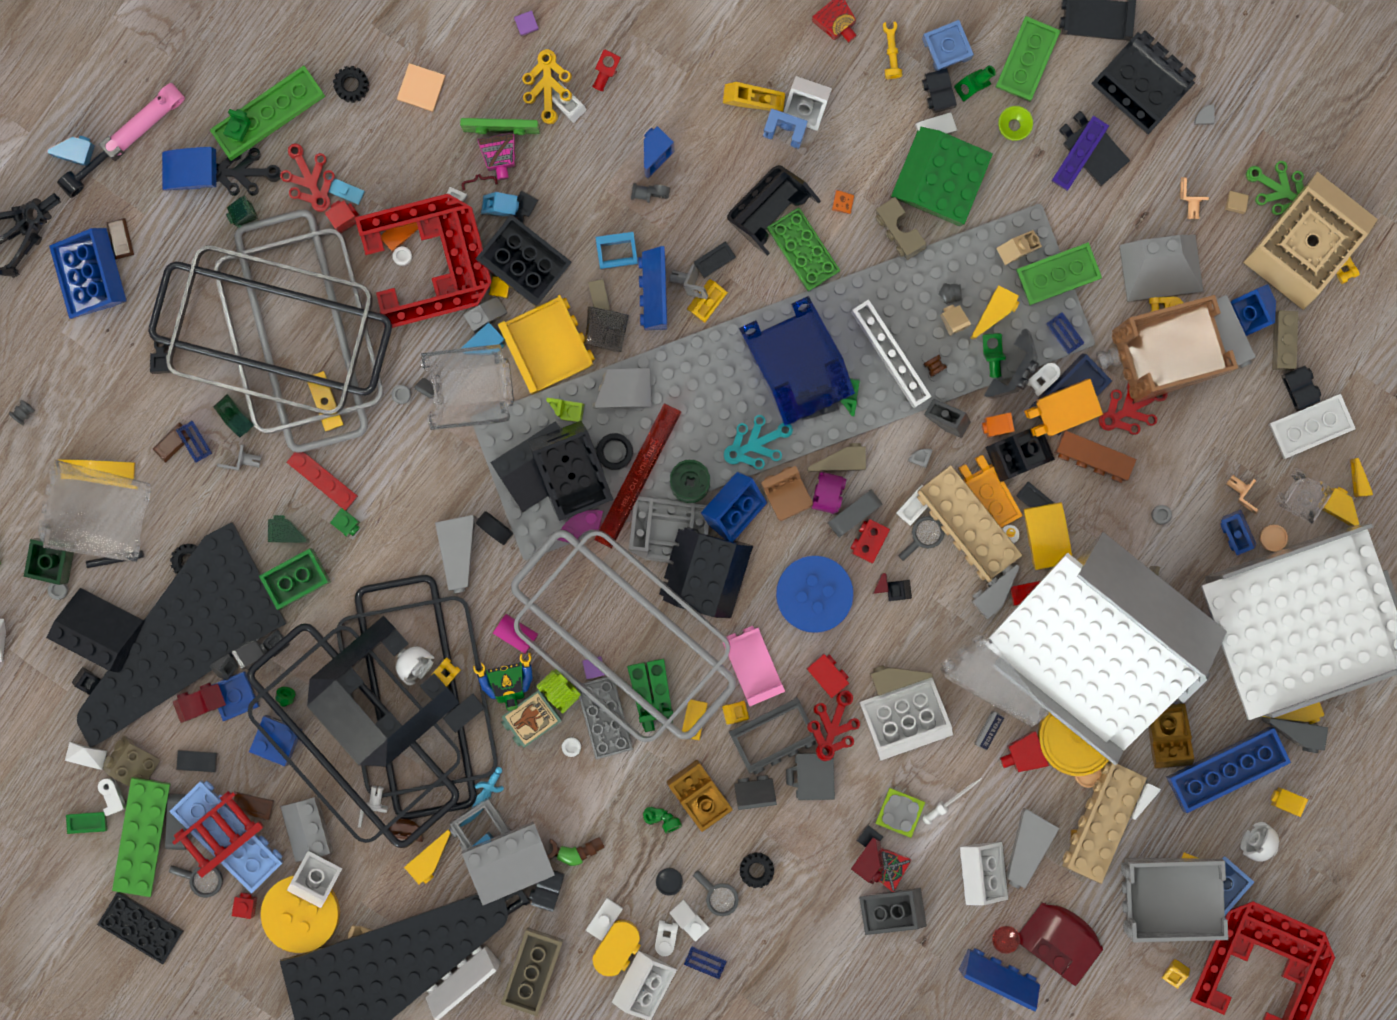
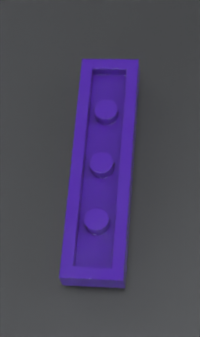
(1080, 153)

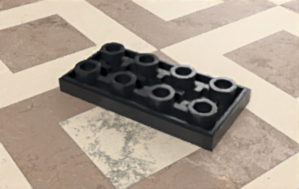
(140, 927)

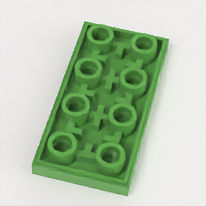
(803, 249)

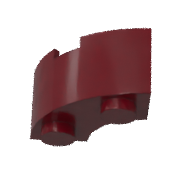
(199, 702)

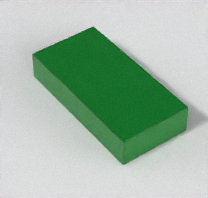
(86, 822)

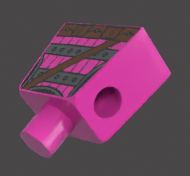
(499, 153)

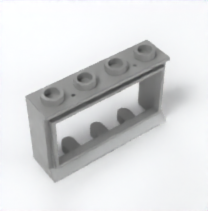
(494, 814)

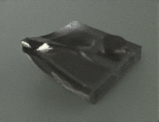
(605, 329)

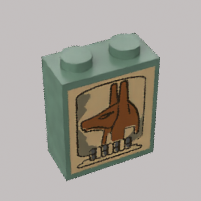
(531, 719)

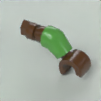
(575, 856)

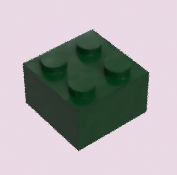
(47, 563)

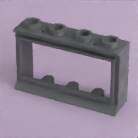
(764, 718)

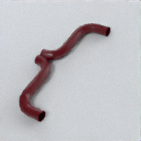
(476, 177)

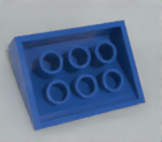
(87, 272)
(654, 289)
(1000, 979)

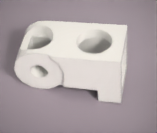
(112, 794)

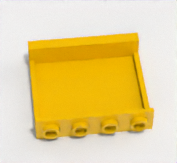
(546, 344)

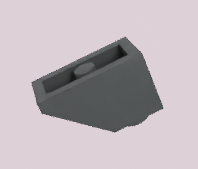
(948, 418)
(249, 654)

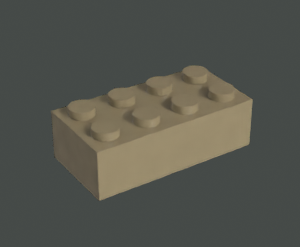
(532, 971)

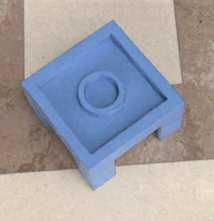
(948, 45)
(787, 123)

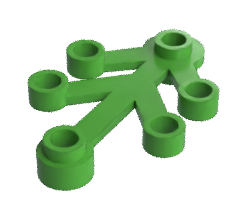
(1282, 190)

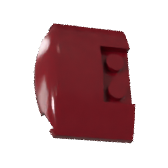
(1061, 941)

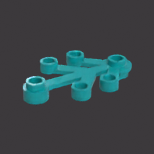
(755, 444)

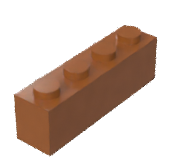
(1096, 456)

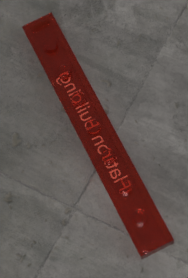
(639, 473)

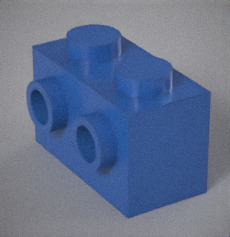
(1238, 531)

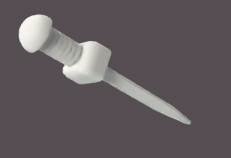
(941, 808)

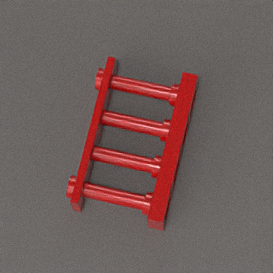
(235, 839)

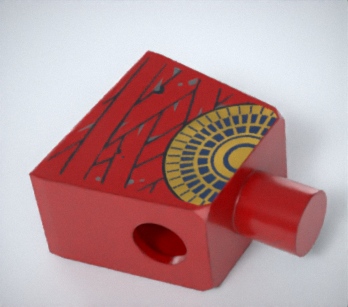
(836, 20)

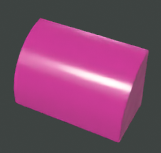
(506, 631)

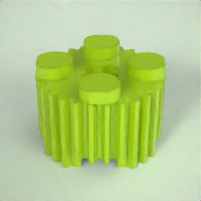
(558, 691)

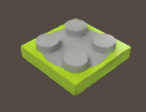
(900, 812)

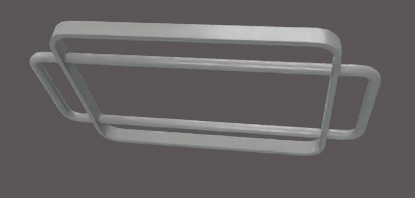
(315, 235)
(529, 604)

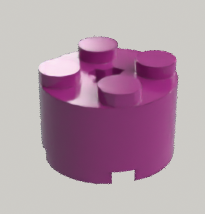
(827, 493)

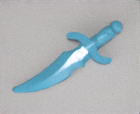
(486, 792)

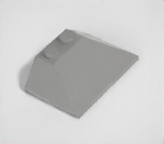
(1161, 267)
(657, 524)

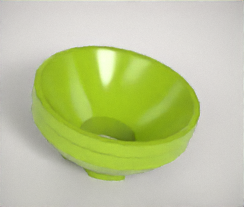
(1019, 114)

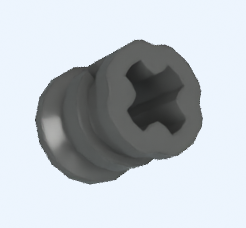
(22, 412)

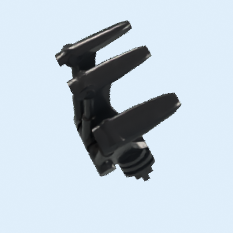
(21, 227)

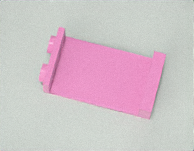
(753, 666)

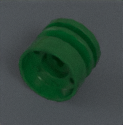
(693, 471)

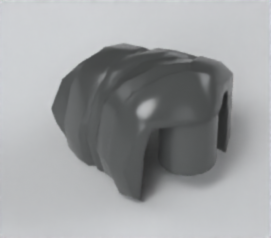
(950, 293)

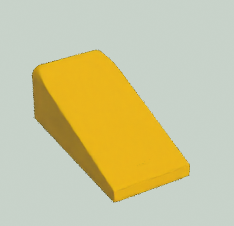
(1359, 480)

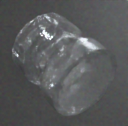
(1108, 358)

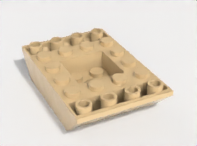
(1288, 259)

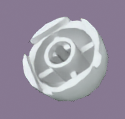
(413, 664)
(1260, 843)

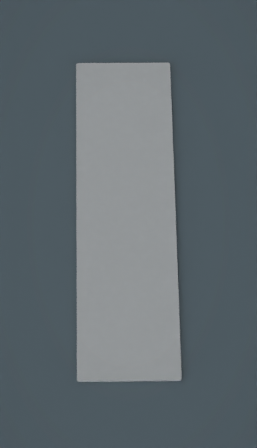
(720, 387)

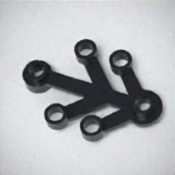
(241, 171)

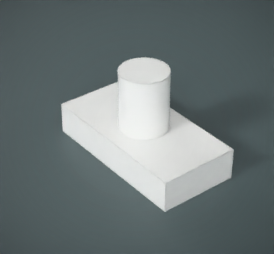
(604, 919)

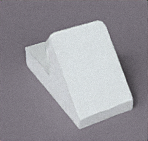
(689, 920)

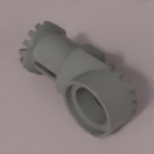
(645, 193)

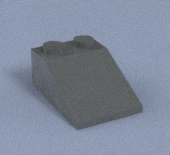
(1308, 736)
(755, 792)
(893, 911)

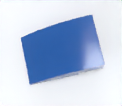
(189, 168)

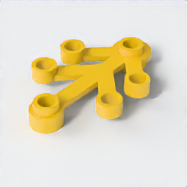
(547, 84)

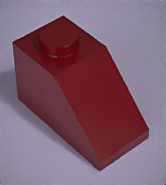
(870, 862)

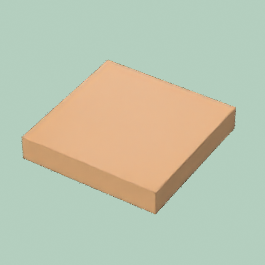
(421, 87)

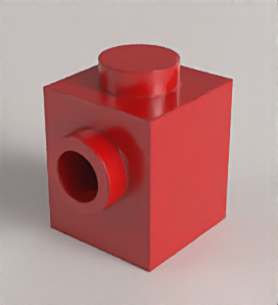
(244, 905)

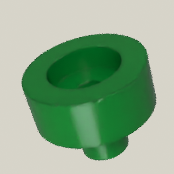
(285, 696)

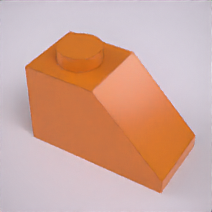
(998, 425)

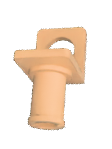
(1193, 201)
(1243, 489)

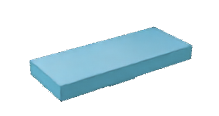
(346, 191)

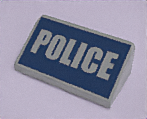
(989, 730)

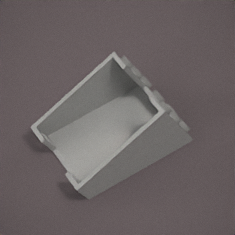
(1174, 899)

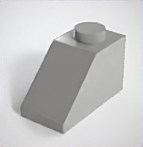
(484, 313)

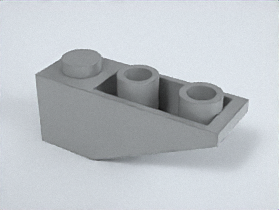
(994, 596)

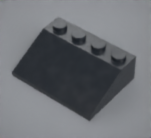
(523, 260)
(521, 473)
(96, 630)

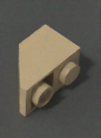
(1019, 247)

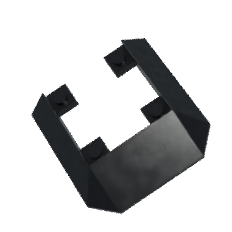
(335, 708)

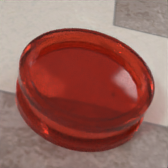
(1006, 939)

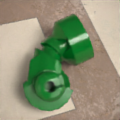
(655, 815)

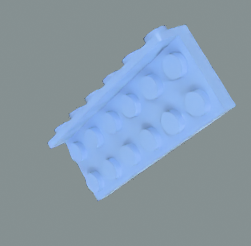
(250, 862)

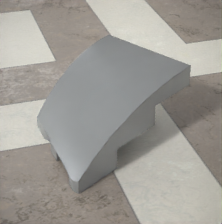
(624, 388)

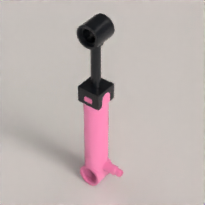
(114, 146)

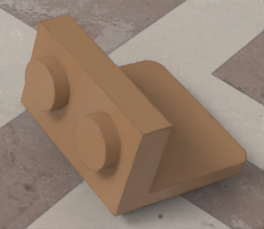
(786, 493)

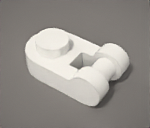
(1049, 373)
(665, 945)

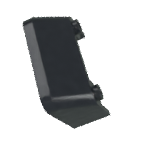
(767, 202)

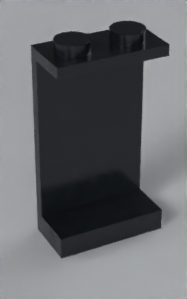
(1098, 18)

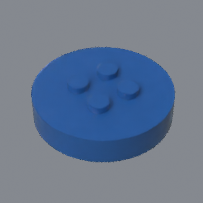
(814, 594)

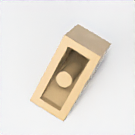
(954, 319)

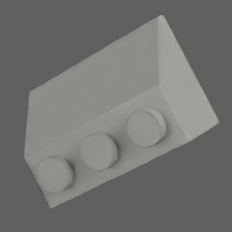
(306, 828)

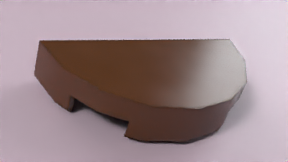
(404, 828)

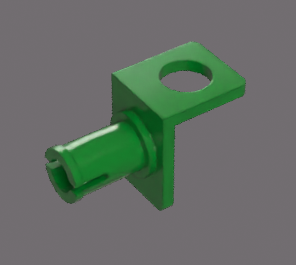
(975, 82)
(993, 355)

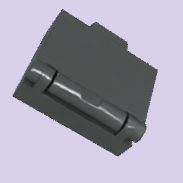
(813, 776)

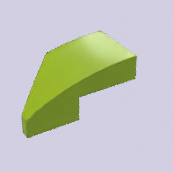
(566, 409)

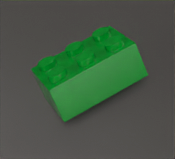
(295, 579)

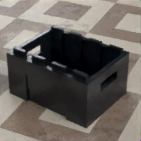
(588, 486)

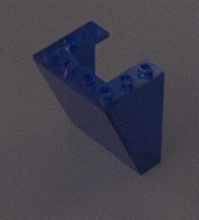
(799, 363)

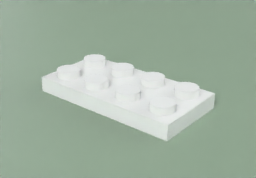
(1312, 426)

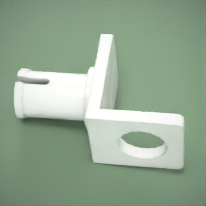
(374, 803)

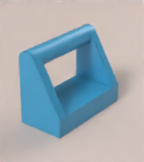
(613, 240)

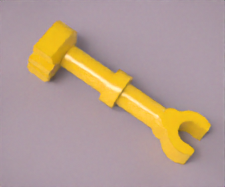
(892, 72)

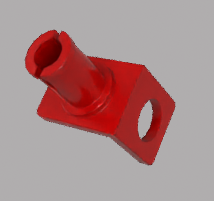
(605, 71)

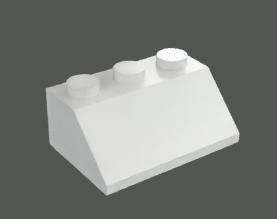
(983, 873)
(644, 986)

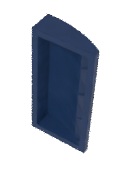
(1079, 370)

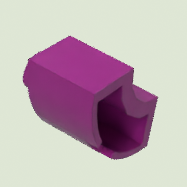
(583, 522)

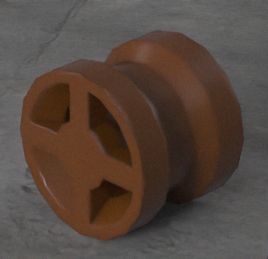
(935, 365)

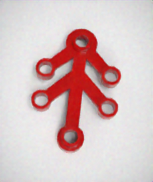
(309, 181)
(1128, 410)
(832, 727)

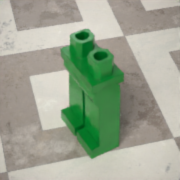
(659, 686)

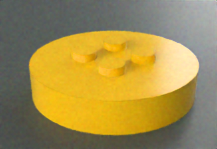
(1067, 750)
(296, 923)

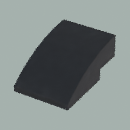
(1019, 454)

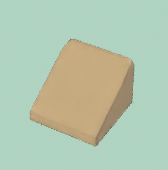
(1237, 202)

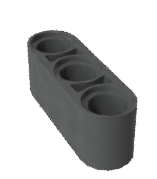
(855, 513)
(173, 824)

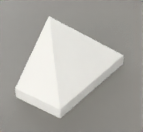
(85, 755)

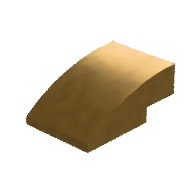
(1171, 738)
(699, 795)

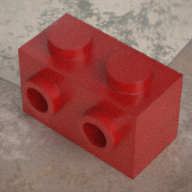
(342, 215)
(870, 540)
(828, 675)

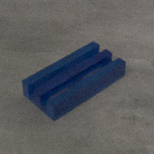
(1071, 329)
(185, 427)
(720, 968)

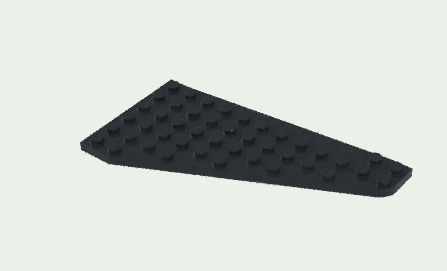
(200, 617)
(389, 966)

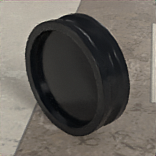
(669, 881)

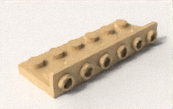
(968, 523)
(1103, 821)

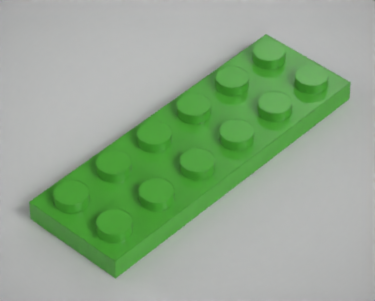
(271, 111)
(141, 837)

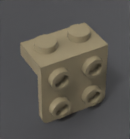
(129, 762)

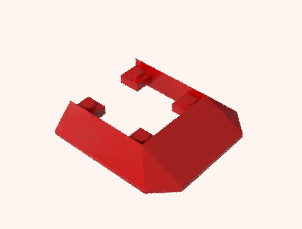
(461, 243)
(1304, 946)

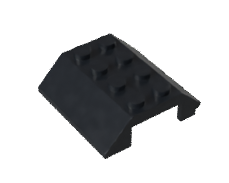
(1144, 81)
(1019, 380)
(706, 572)

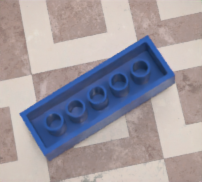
(1228, 769)

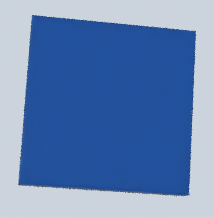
(237, 696)

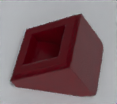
(882, 585)

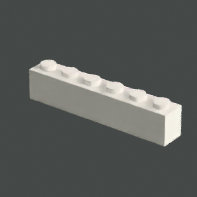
(891, 354)

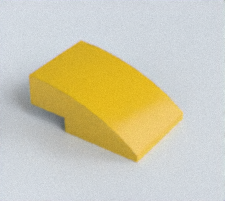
(1047, 534)

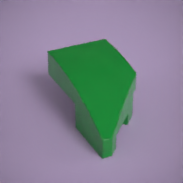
(851, 401)

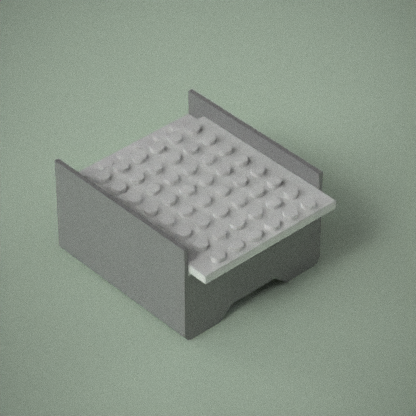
(1306, 622)
(1108, 645)

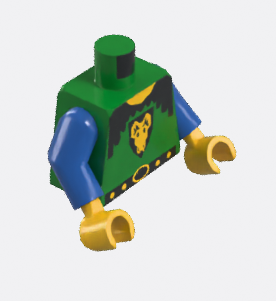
(507, 682)

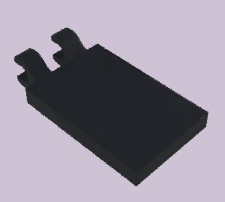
(1106, 157)

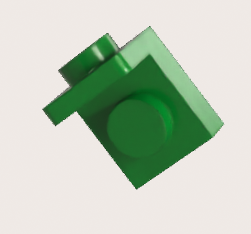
(237, 125)
(345, 523)

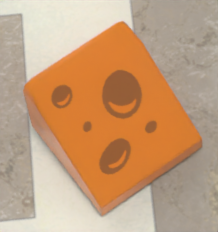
(843, 202)

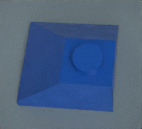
(1255, 309)

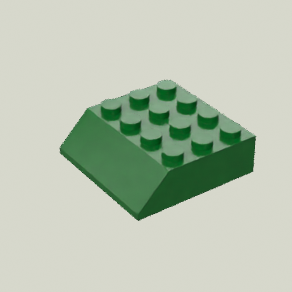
(941, 175)

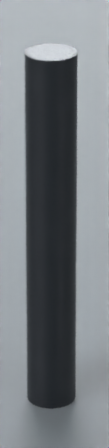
(105, 561)

